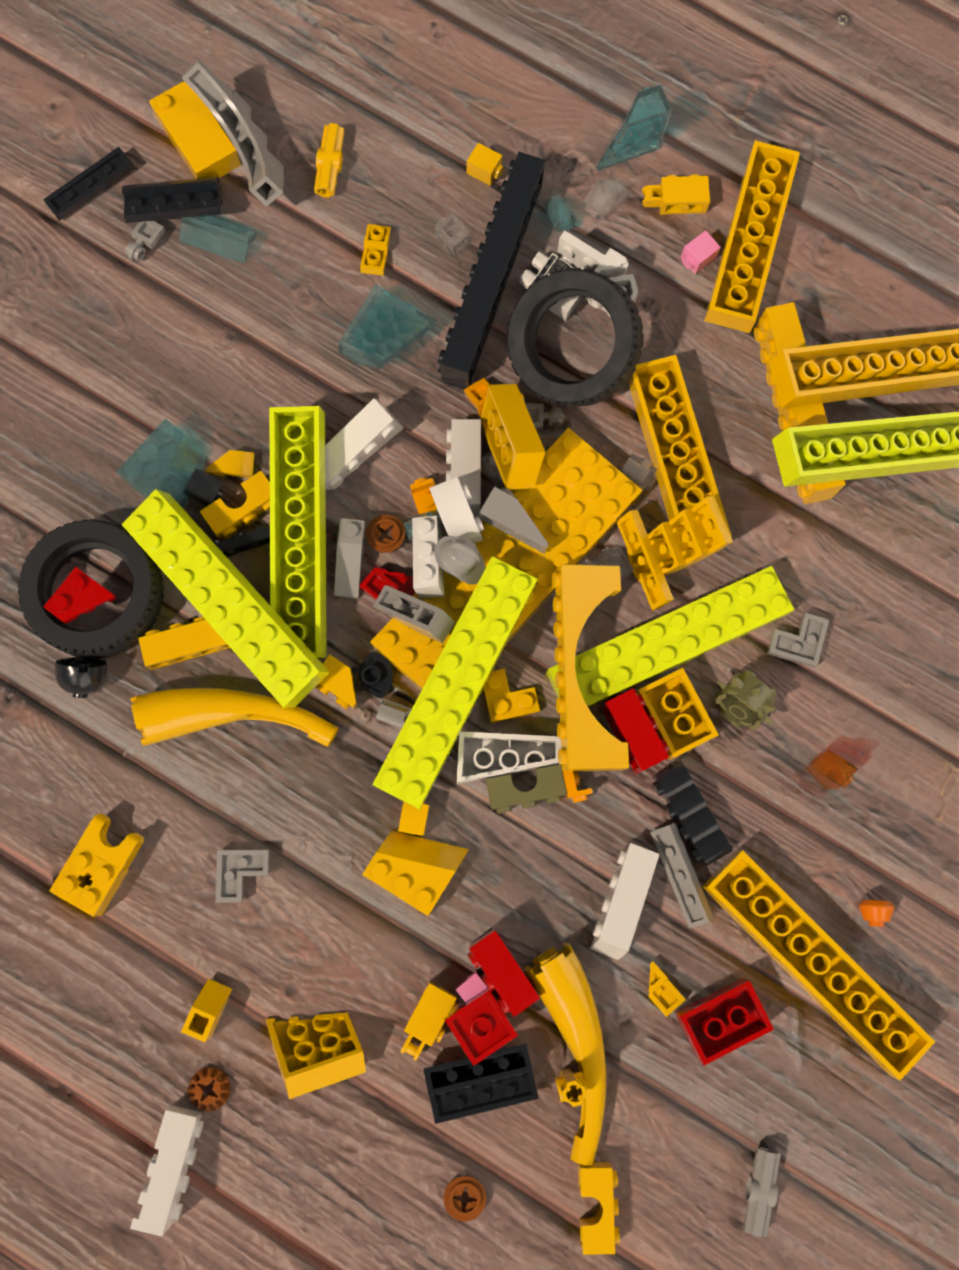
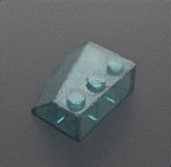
(639, 129)
(382, 329)
(163, 463)

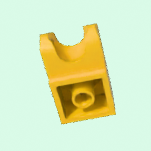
(102, 861)

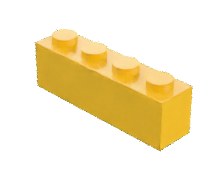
(180, 643)

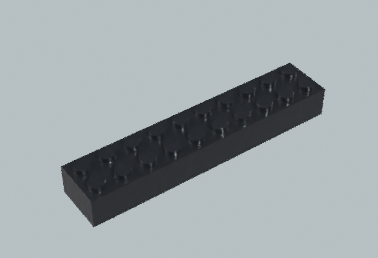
(492, 271)

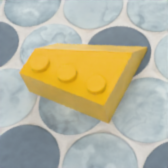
(414, 868)
(315, 1051)

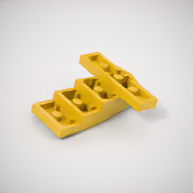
(672, 545)

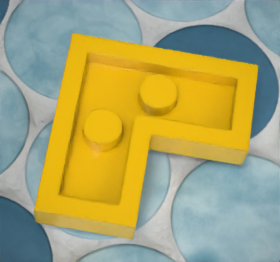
(506, 705)

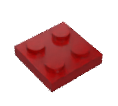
(481, 1027)

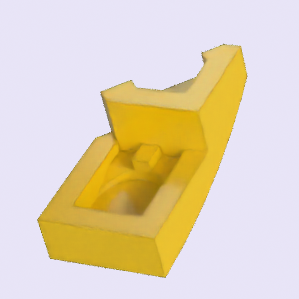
(234, 464)
(663, 992)

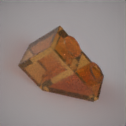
(831, 770)

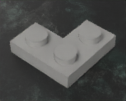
(805, 646)
(233, 866)

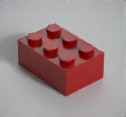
(634, 726)
(502, 973)
(724, 1021)

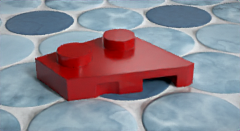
(380, 577)
(77, 596)

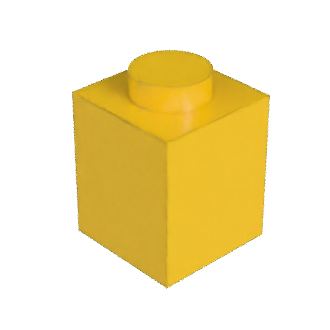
(484, 164)
(413, 820)

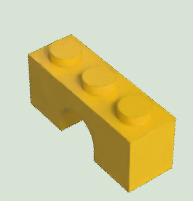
(227, 521)
(598, 1232)

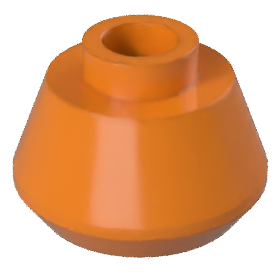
(876, 911)

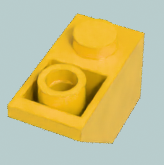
(339, 683)
(206, 1011)

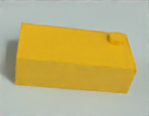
(195, 132)
(512, 436)

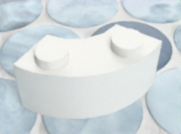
(454, 509)

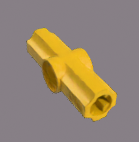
(329, 160)
(571, 1087)

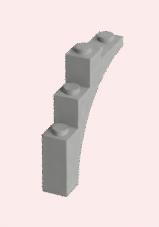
(262, 169)

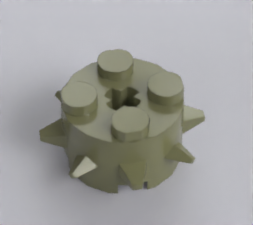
(746, 700)

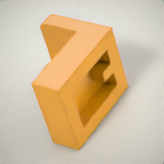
(477, 393)
(422, 495)
(571, 782)

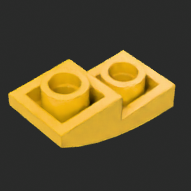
(375, 249)

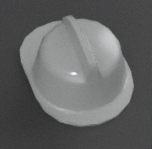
(460, 558)

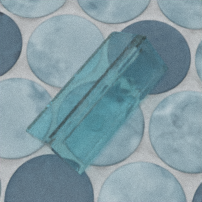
(217, 236)

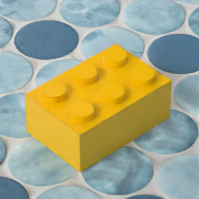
(678, 713)

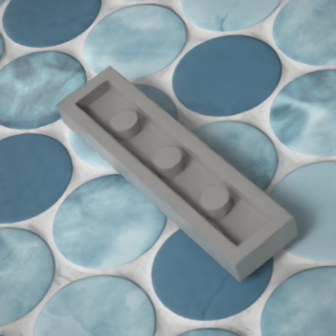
(682, 876)

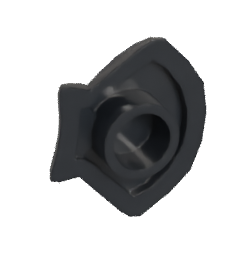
(374, 675)

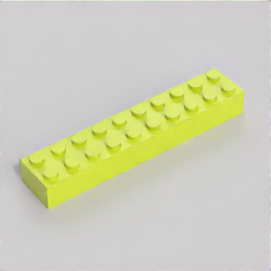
(867, 448)
(298, 522)
(225, 599)
(679, 637)
(455, 683)

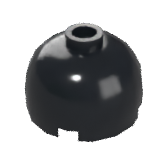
(80, 676)

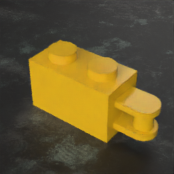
(679, 195)
(428, 1018)

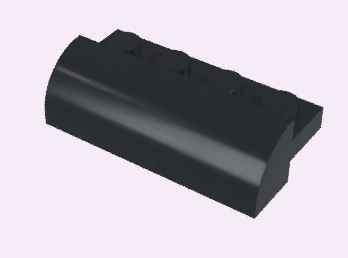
(172, 199)
(494, 1083)

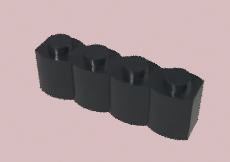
(692, 814)

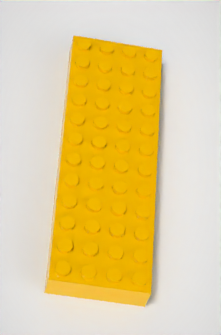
(572, 507)

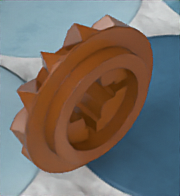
(385, 523)
(221, 1088)
(453, 1204)

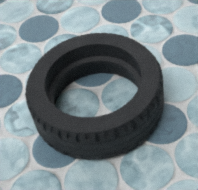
(526, 321)
(53, 553)

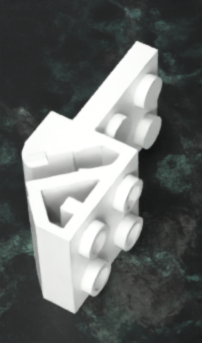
(611, 265)

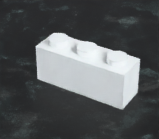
(427, 574)

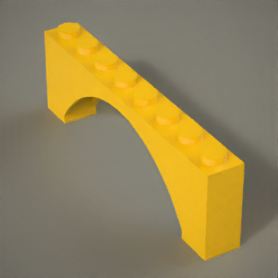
(583, 739)

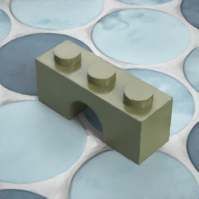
(548, 787)

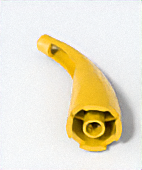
(188, 710)
(570, 1002)

